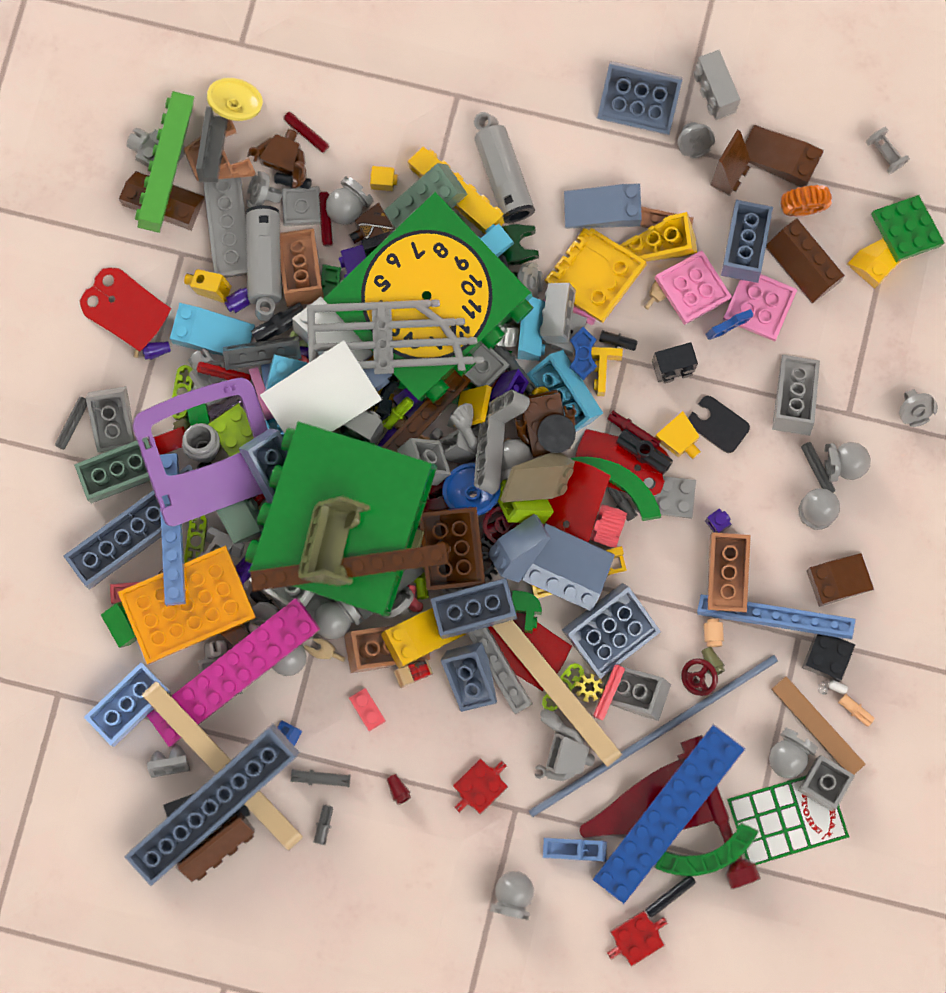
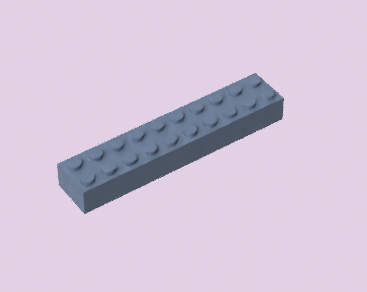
(212, 804)

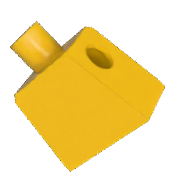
(209, 285)
(679, 437)

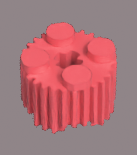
(608, 526)

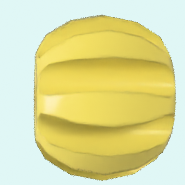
(591, 693)

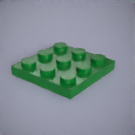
(907, 228)

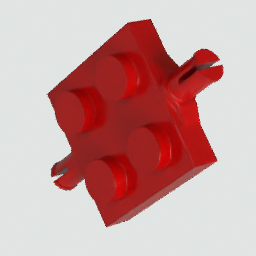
(480, 786)
(637, 938)

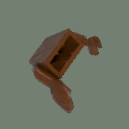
(283, 156)

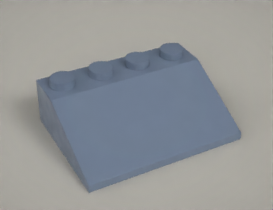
(639, 97)
(570, 568)
(611, 630)

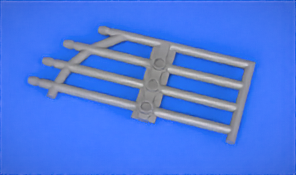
(382, 334)

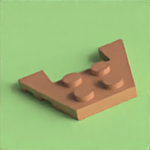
(239, 169)

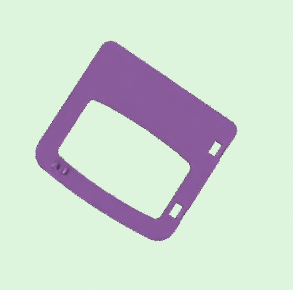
(211, 486)

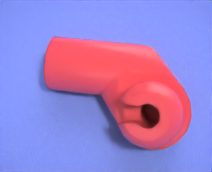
(415, 606)

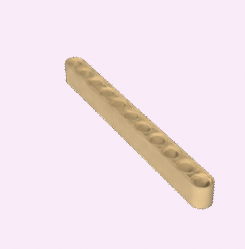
(558, 692)
(216, 760)

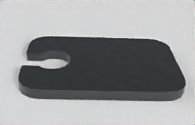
(723, 426)

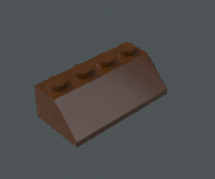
(181, 207)
(804, 261)
(215, 847)

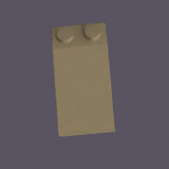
(539, 478)

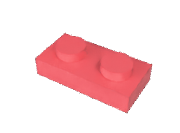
(367, 709)

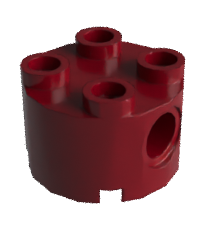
(496, 525)

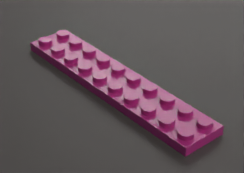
(240, 666)

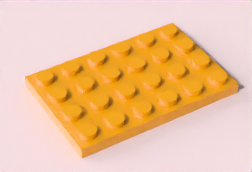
(212, 606)

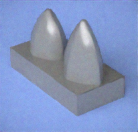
(174, 764)

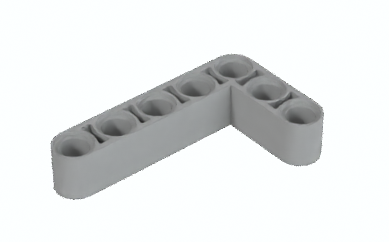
(492, 436)

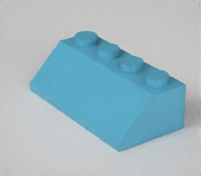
(555, 374)

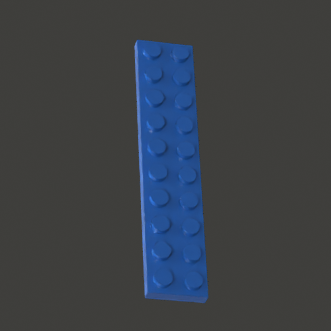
(668, 813)

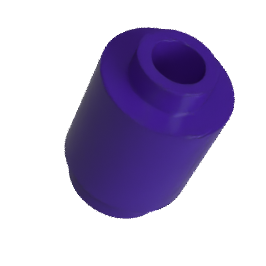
(237, 300)

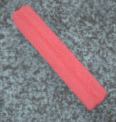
(608, 693)

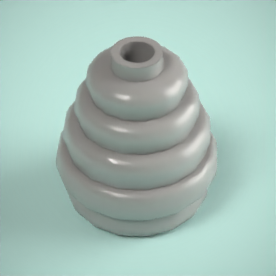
(201, 443)

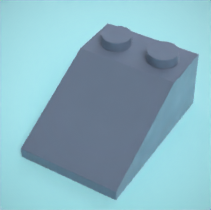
(519, 548)
(470, 676)

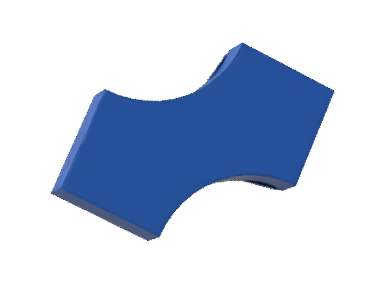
(730, 324)
(583, 363)

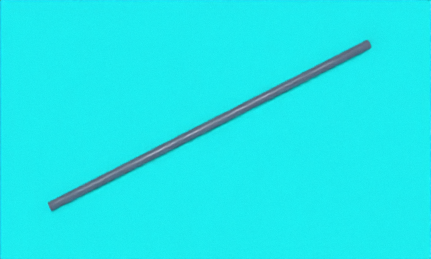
(654, 735)

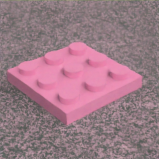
(693, 287)
(768, 302)

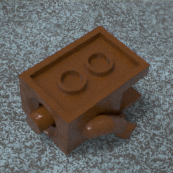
(539, 407)

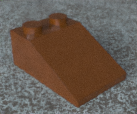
(839, 579)

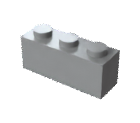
(558, 313)

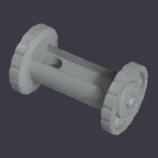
(887, 150)

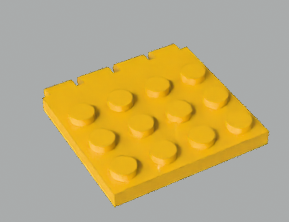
(598, 272)

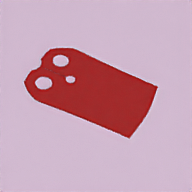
(132, 316)
(604, 446)
(580, 501)
(548, 644)

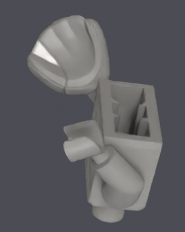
(461, 444)
(567, 752)

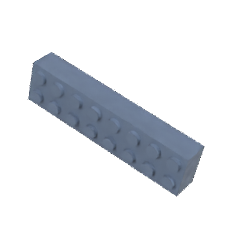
(118, 541)

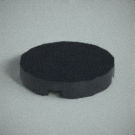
(556, 433)

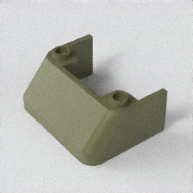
(327, 540)

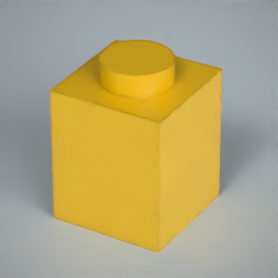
(383, 178)

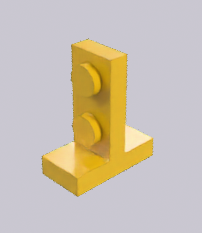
(603, 355)

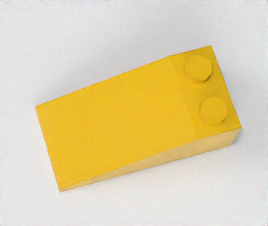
(415, 638)

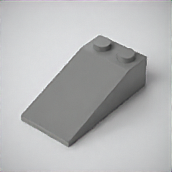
(796, 395)

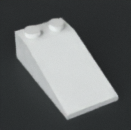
(301, 329)

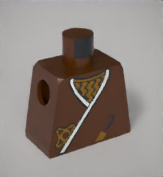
(371, 224)

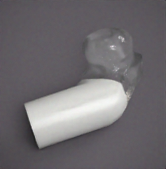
(832, 685)

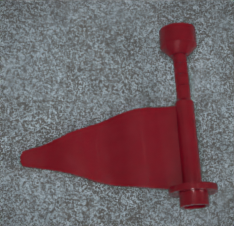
(630, 806)

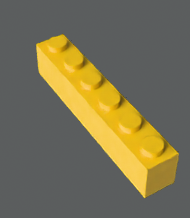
(473, 206)

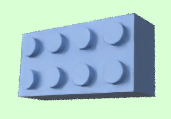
(123, 706)

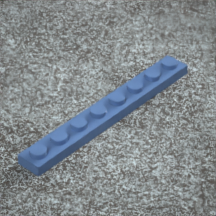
(172, 546)
(785, 618)

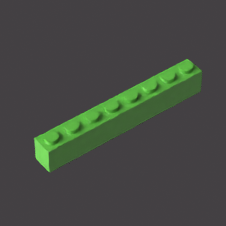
(165, 163)

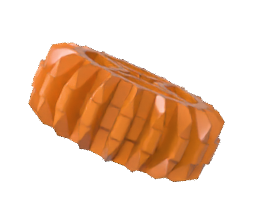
(806, 200)

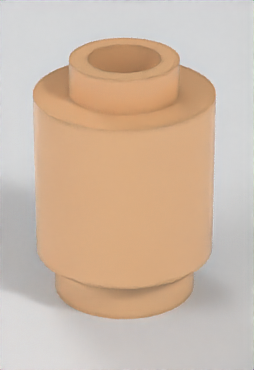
(713, 633)

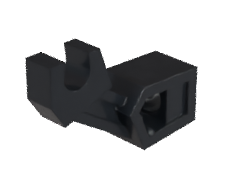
(383, 407)

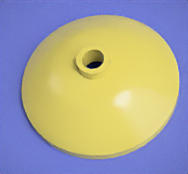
(234, 99)

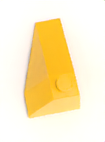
(666, 240)
(873, 263)

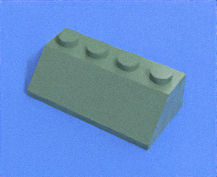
(241, 520)

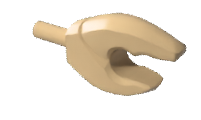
(656, 294)
(326, 652)

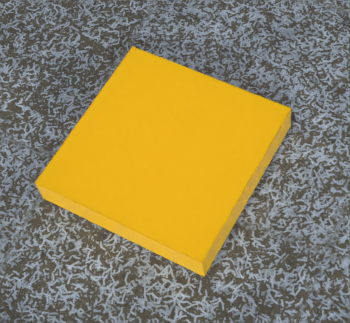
(479, 398)

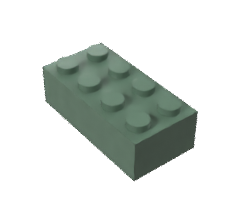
(438, 180)
(113, 471)

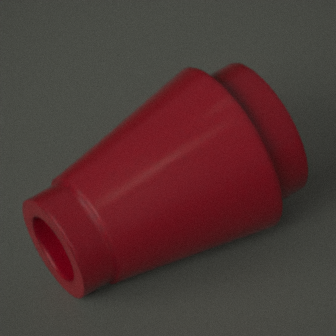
(398, 790)

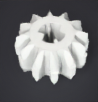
(511, 337)

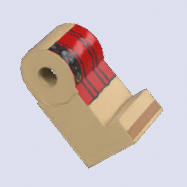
(413, 673)

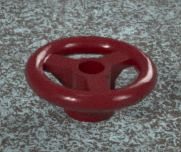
(691, 682)

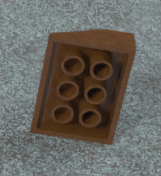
(462, 535)

